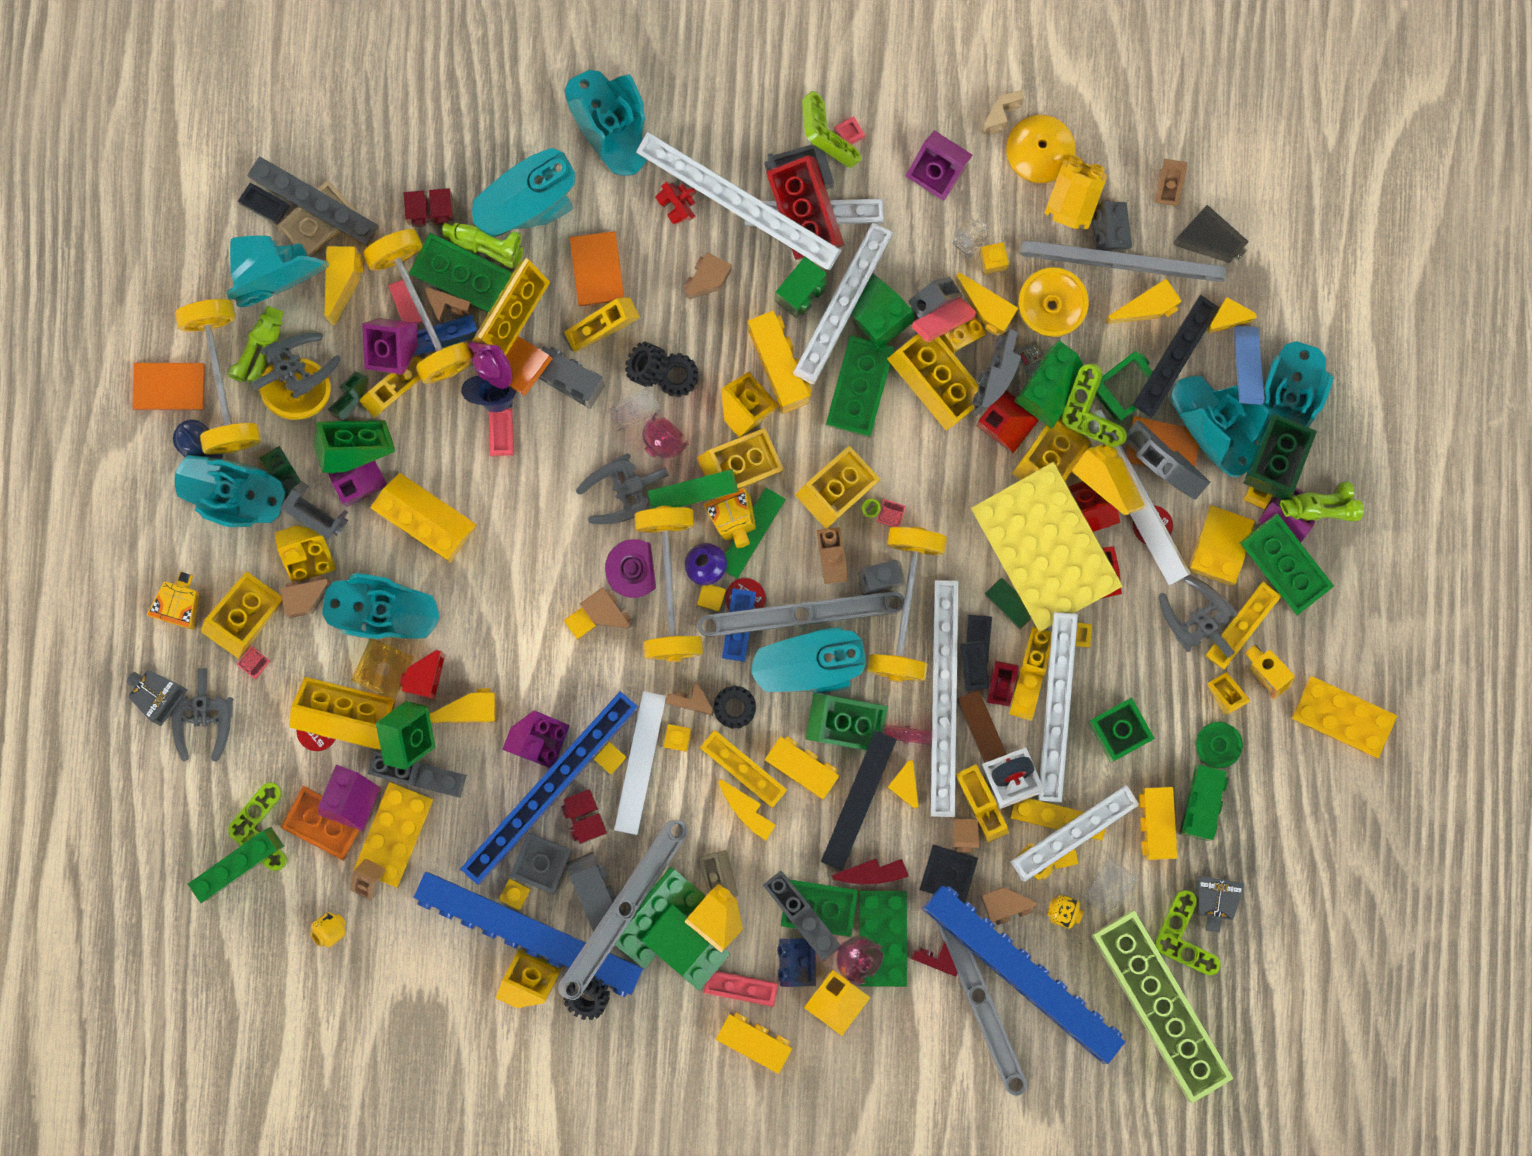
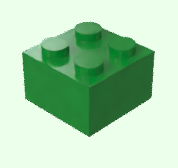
(801, 287)
(1121, 730)
(405, 735)

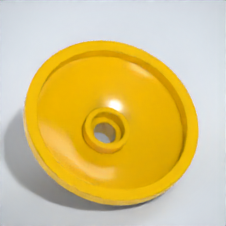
(1030, 160)
(1058, 287)
(280, 400)

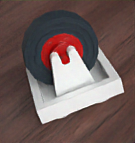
(1013, 778)

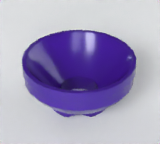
(712, 570)

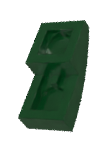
(353, 390)
(280, 467)
(1009, 603)

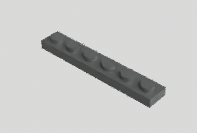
(313, 201)

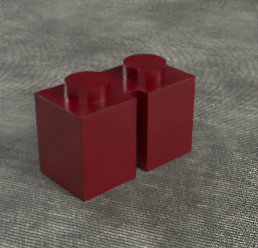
(417, 208)
(580, 805)

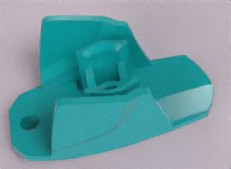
(615, 125)
(518, 200)
(265, 269)
(1300, 399)
(1220, 423)
(223, 488)
(387, 609)
(802, 666)

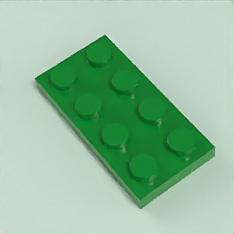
(459, 272)
(859, 387)
(1286, 564)
(669, 890)
(885, 921)

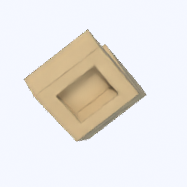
(997, 119)

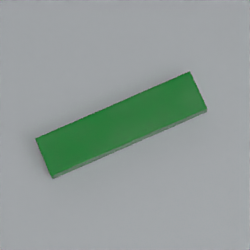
(694, 490)
(764, 514)

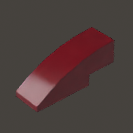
(872, 873)

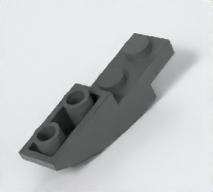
(1000, 374)
(1165, 462)
(420, 776)
(802, 915)

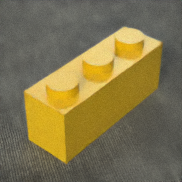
(802, 767)
(1158, 823)
(754, 1042)

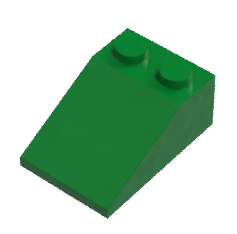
(881, 312)
(351, 444)
(844, 721)
(684, 948)

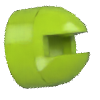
(874, 511)

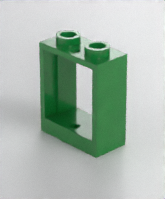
(1105, 395)

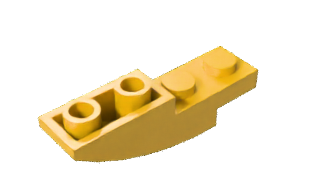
(1031, 674)

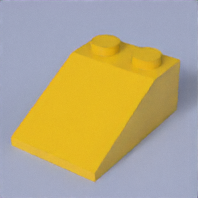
(341, 279)
(1054, 445)
(749, 457)
(1110, 478)
(837, 487)
(1218, 546)
(241, 614)

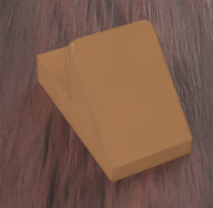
(1170, 182)
(441, 301)
(697, 702)
(366, 879)

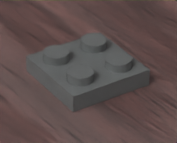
(541, 863)

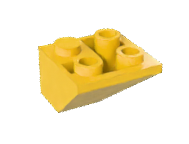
(304, 553)
(837, 1002)

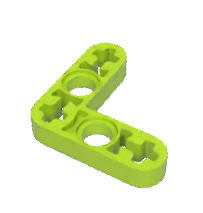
(819, 135)
(1084, 416)
(251, 831)
(1176, 935)

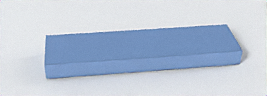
(1248, 365)

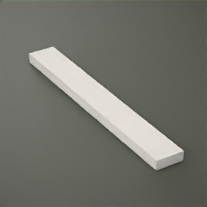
(842, 303)
(1149, 522)
(1057, 706)

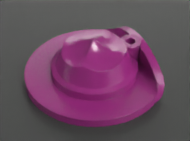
(491, 364)
(631, 568)

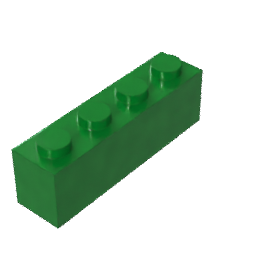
(235, 865)

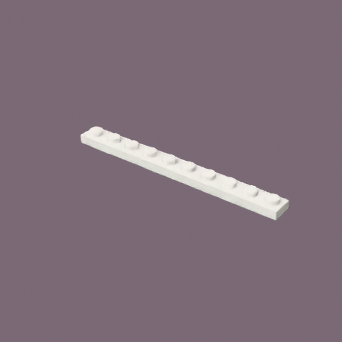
(738, 201)
(944, 699)

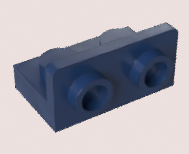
(796, 963)

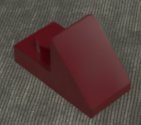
(1002, 683)
(942, 962)

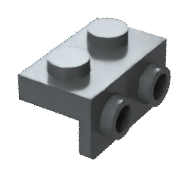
(1111, 226)

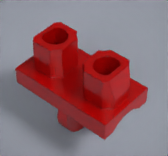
(671, 194)

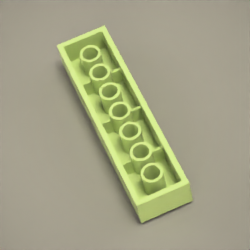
(1161, 1006)

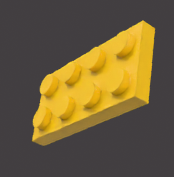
(1344, 717)
(395, 831)

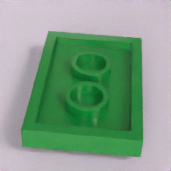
(831, 904)

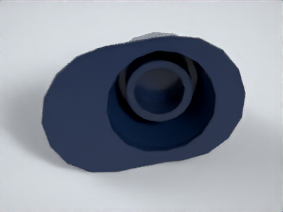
(481, 392)
(187, 439)

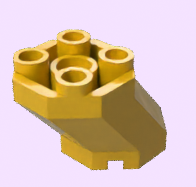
(1076, 193)

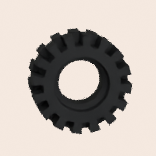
(646, 364)
(691, 378)
(734, 721)
(585, 1007)

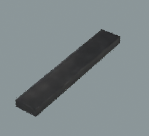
(1175, 356)
(858, 800)

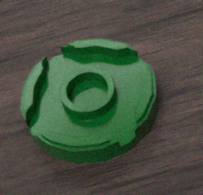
(1218, 745)

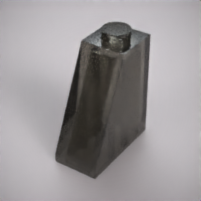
(1212, 237)

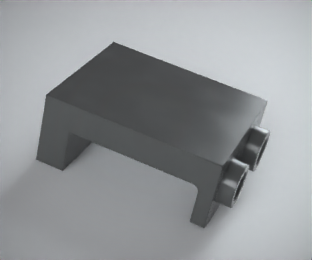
(783, 158)
(311, 515)

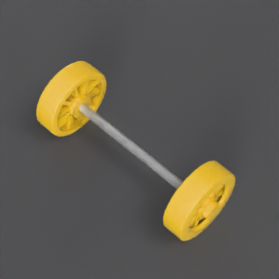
(393, 251)
(204, 317)
(665, 520)
(916, 541)

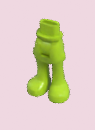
(475, 240)
(263, 334)
(1311, 505)

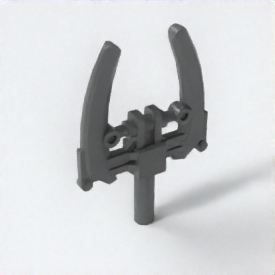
(285, 370)
(632, 485)
(1207, 626)
(201, 706)

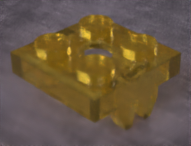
(373, 655)

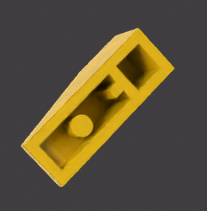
(1151, 304)
(990, 308)
(602, 323)
(390, 389)
(472, 708)

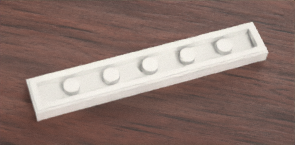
(850, 211)
(640, 763)
(1074, 833)

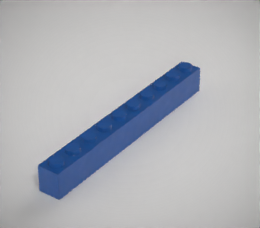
(549, 788)
(520, 930)
(1023, 975)

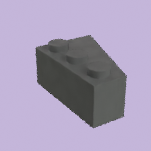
(572, 378)
(591, 887)

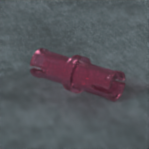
(908, 734)

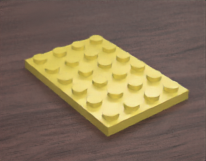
(1046, 546)

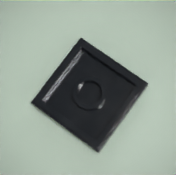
(948, 869)

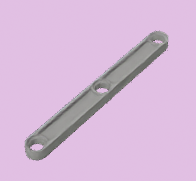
(1122, 261)
(785, 616)
(613, 922)
(985, 1012)

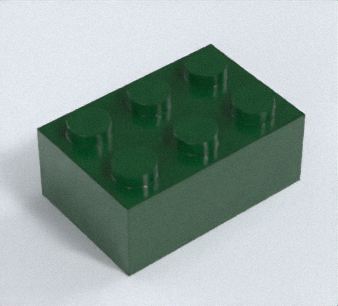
(1280, 457)

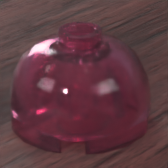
(662, 438)
(858, 959)

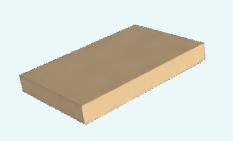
(309, 230)

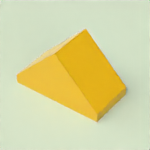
(1230, 315)
(1227, 693)
(905, 785)

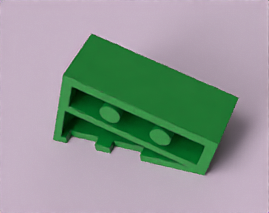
(1204, 803)

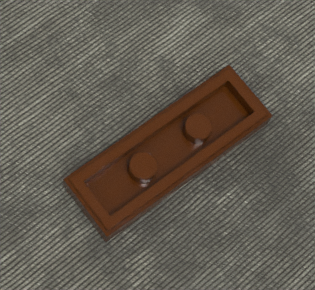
(981, 726)

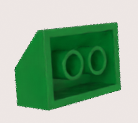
(1051, 384)

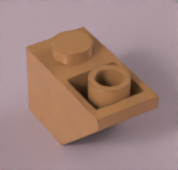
(709, 277)
(832, 555)
(303, 598)
(604, 612)
(965, 835)
(1004, 903)

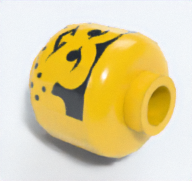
(1065, 911)
(328, 929)

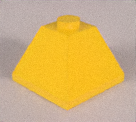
(746, 404)
(717, 918)
(527, 981)

